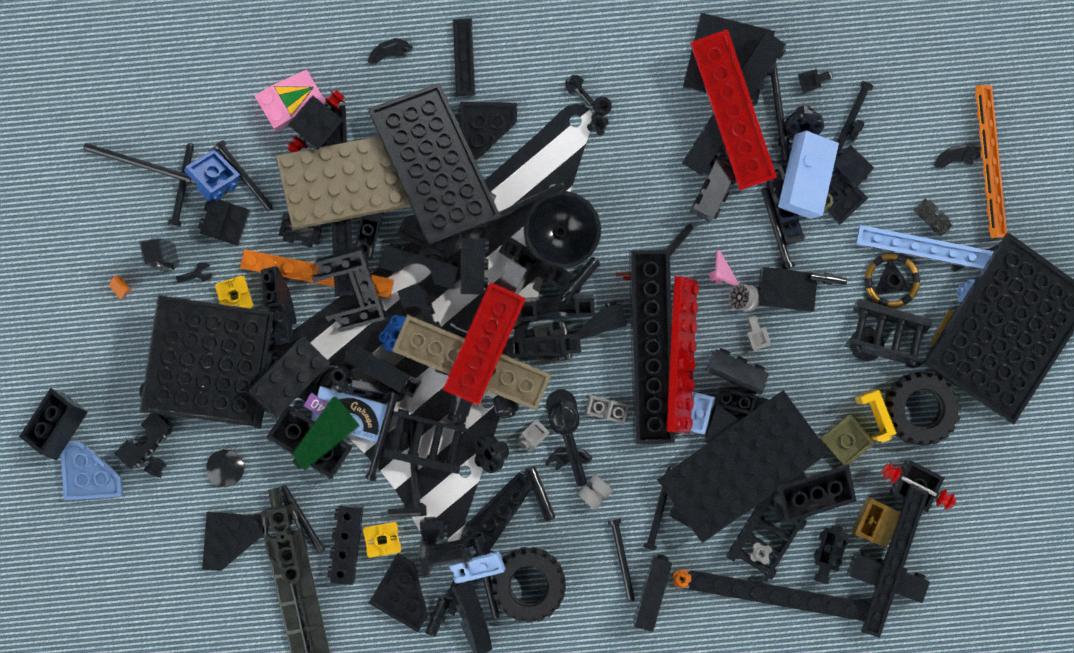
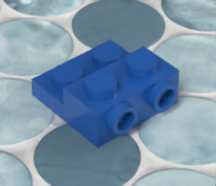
(213, 175)

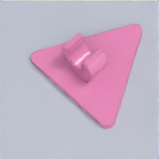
(722, 271)

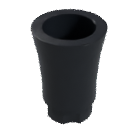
(459, 409)

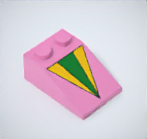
(286, 98)

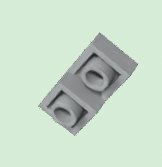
(606, 409)

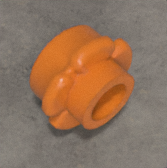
(681, 573)

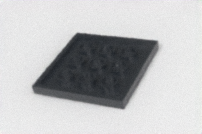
(744, 40)

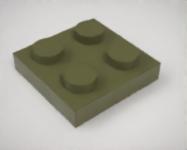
(847, 440)

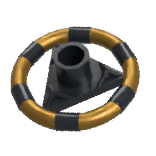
(892, 280)

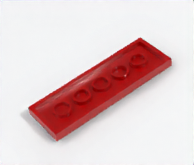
(484, 343)

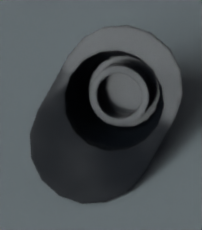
(562, 411)

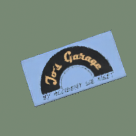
(365, 411)

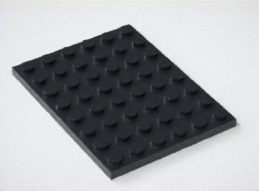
(1007, 329)

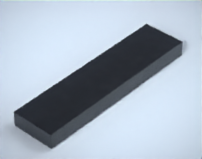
(464, 57)

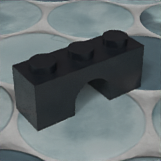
(415, 297)
(133, 454)

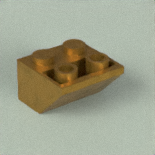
(876, 522)

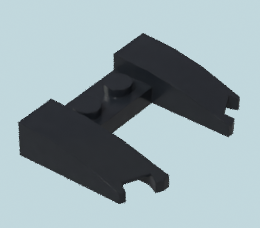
(370, 306)

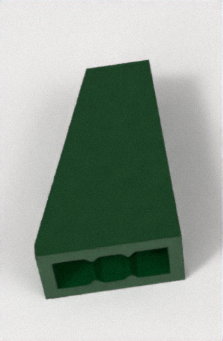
(326, 433)

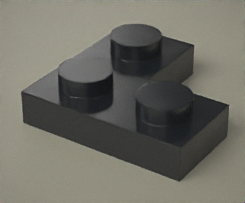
(850, 199)

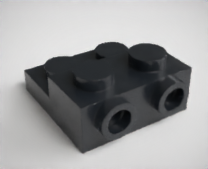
(224, 221)

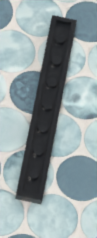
(894, 561)

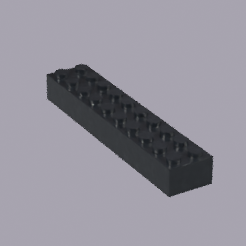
(650, 343)

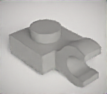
(758, 336)

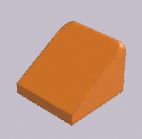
(119, 286)

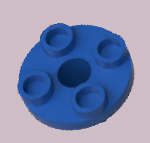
(391, 332)

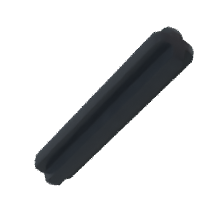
(574, 458)
(540, 493)

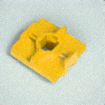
(235, 284)
(386, 529)

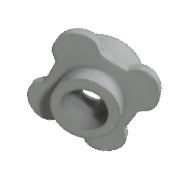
(757, 549)

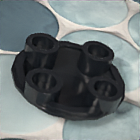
(225, 468)

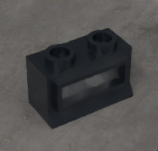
(308, 236)

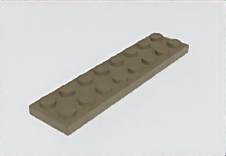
(440, 349)

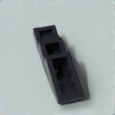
(787, 220)
(473, 618)

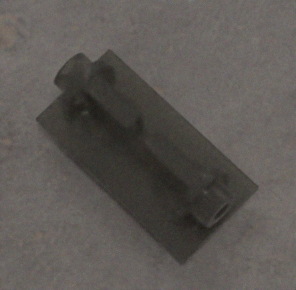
(926, 211)

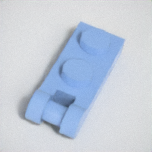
(478, 568)

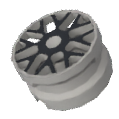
(745, 298)

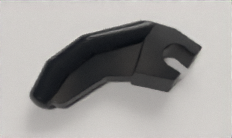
(388, 48)
(956, 154)
(561, 457)

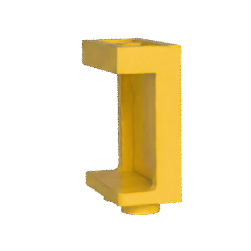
(880, 413)

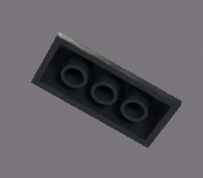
(291, 430)
(814, 494)

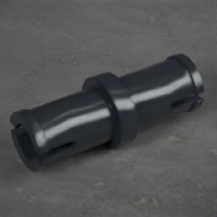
(437, 616)

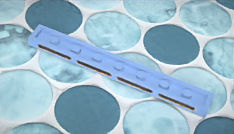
(922, 247)

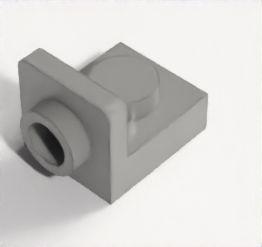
(532, 436)

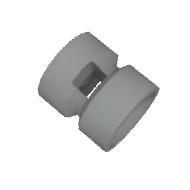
(595, 492)

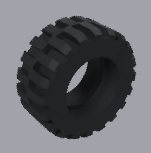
(947, 408)
(534, 610)

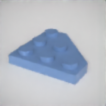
(87, 474)

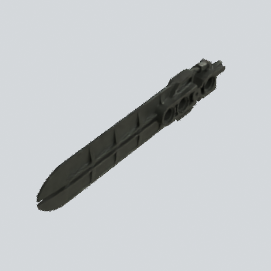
(285, 583)

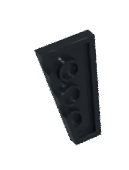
(499, 510)

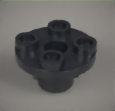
(804, 120)
(490, 453)

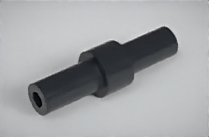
(827, 278)

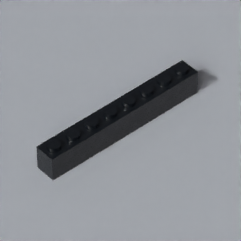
(754, 71)

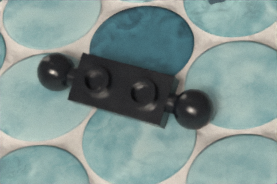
(362, 388)

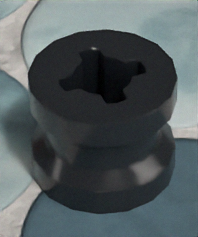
(155, 466)

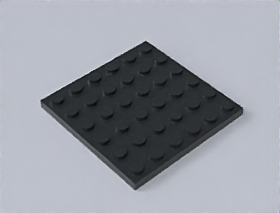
(205, 360)

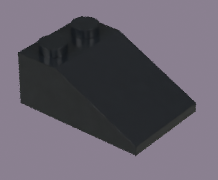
(786, 289)

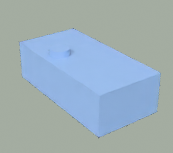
(808, 175)

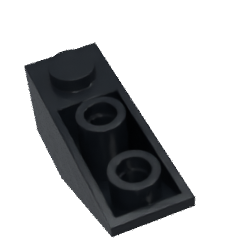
(369, 232)

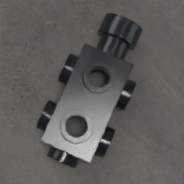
(830, 552)

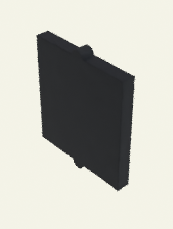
(853, 166)

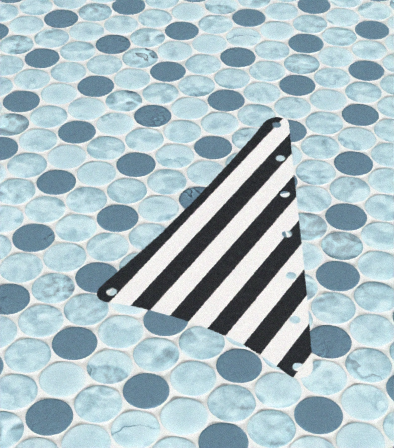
(543, 161)

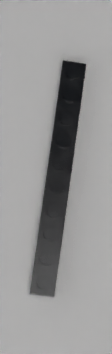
(341, 229)
(778, 595)

